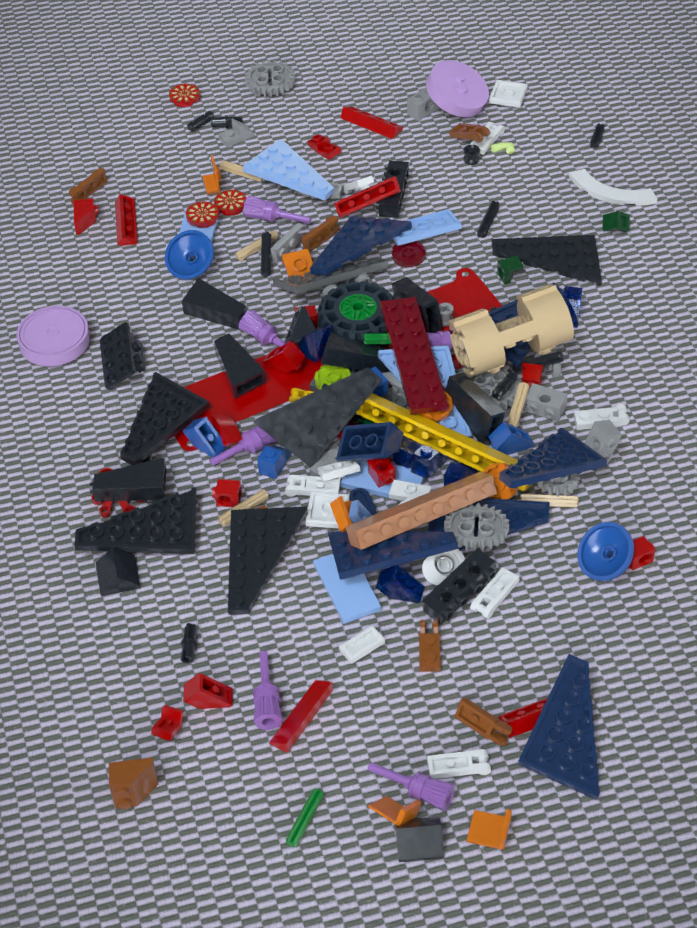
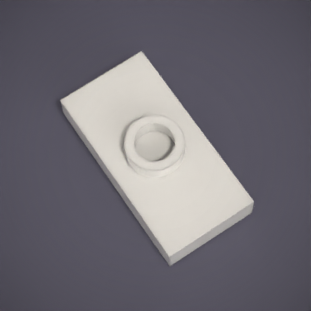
(338, 470)
(401, 490)
(361, 644)

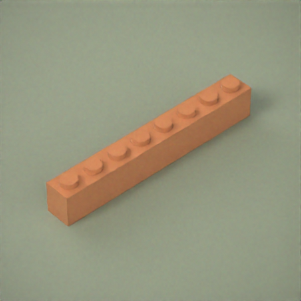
(420, 510)

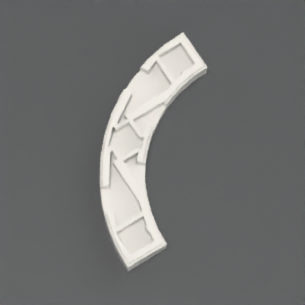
(598, 190)

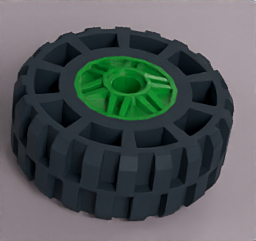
(354, 310)

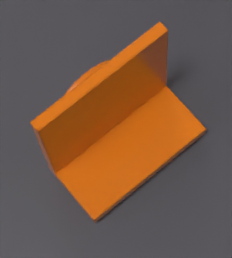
(212, 180)
(297, 262)
(341, 513)
(394, 811)
(489, 829)

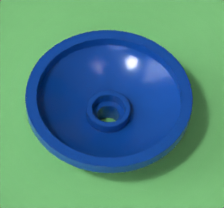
(182, 251)
(597, 547)

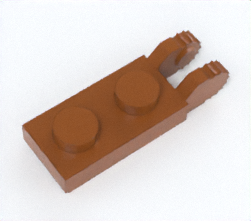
(470, 132)
(89, 185)
(320, 233)
(429, 648)
(482, 721)

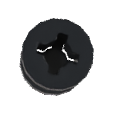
(471, 154)

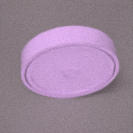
(457, 88)
(53, 336)

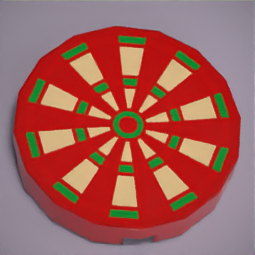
(184, 95)
(230, 202)
(202, 214)

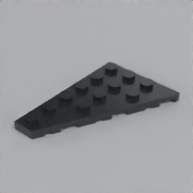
(568, 255)
(162, 415)
(317, 419)
(157, 528)
(256, 547)

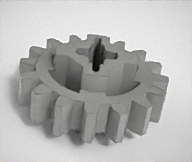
(559, 485)

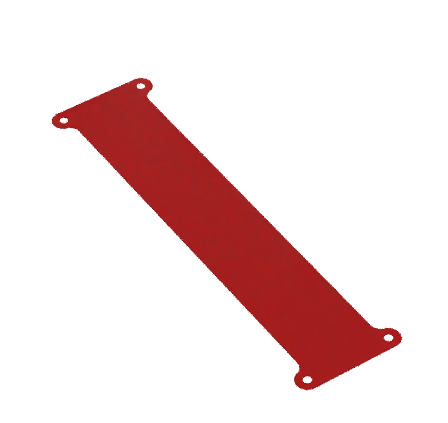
(464, 294)

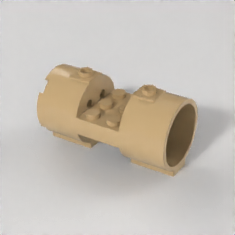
(541, 322)

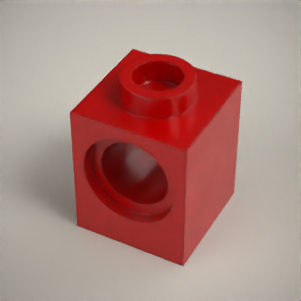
(381, 471)
(227, 493)
(643, 553)

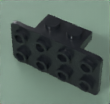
(120, 355)

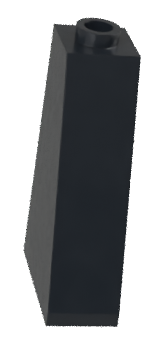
(427, 303)
(213, 305)
(351, 354)
(238, 366)
(475, 406)
(131, 483)

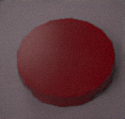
(408, 254)

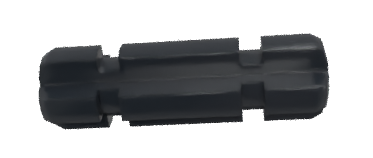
(200, 121)
(597, 135)
(504, 385)

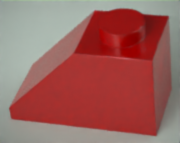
(84, 214)
(285, 358)
(207, 693)

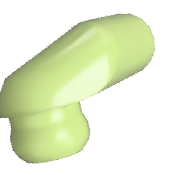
(508, 146)

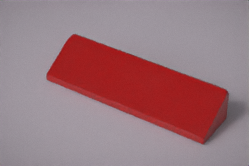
(370, 122)
(367, 197)
(125, 220)
(302, 715)
(523, 718)

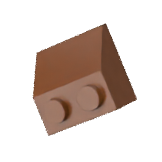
(131, 781)

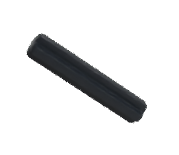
(488, 219)
(266, 254)
(544, 360)

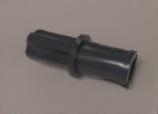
(224, 121)
(188, 643)

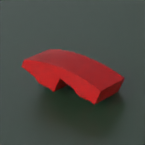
(323, 146)
(227, 428)

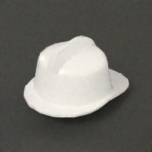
(439, 566)

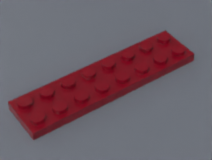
(413, 356)

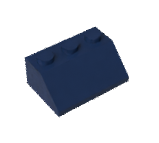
(369, 441)

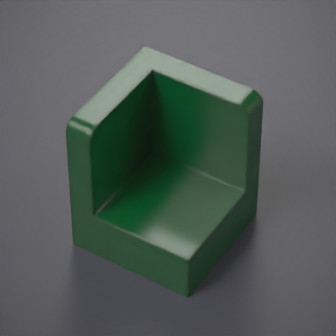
(616, 221)
(506, 266)

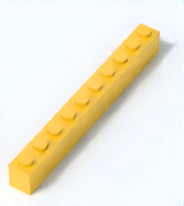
(435, 435)

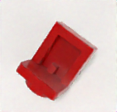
(168, 724)

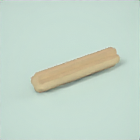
(238, 170)
(253, 247)
(518, 404)
(557, 501)
(249, 503)

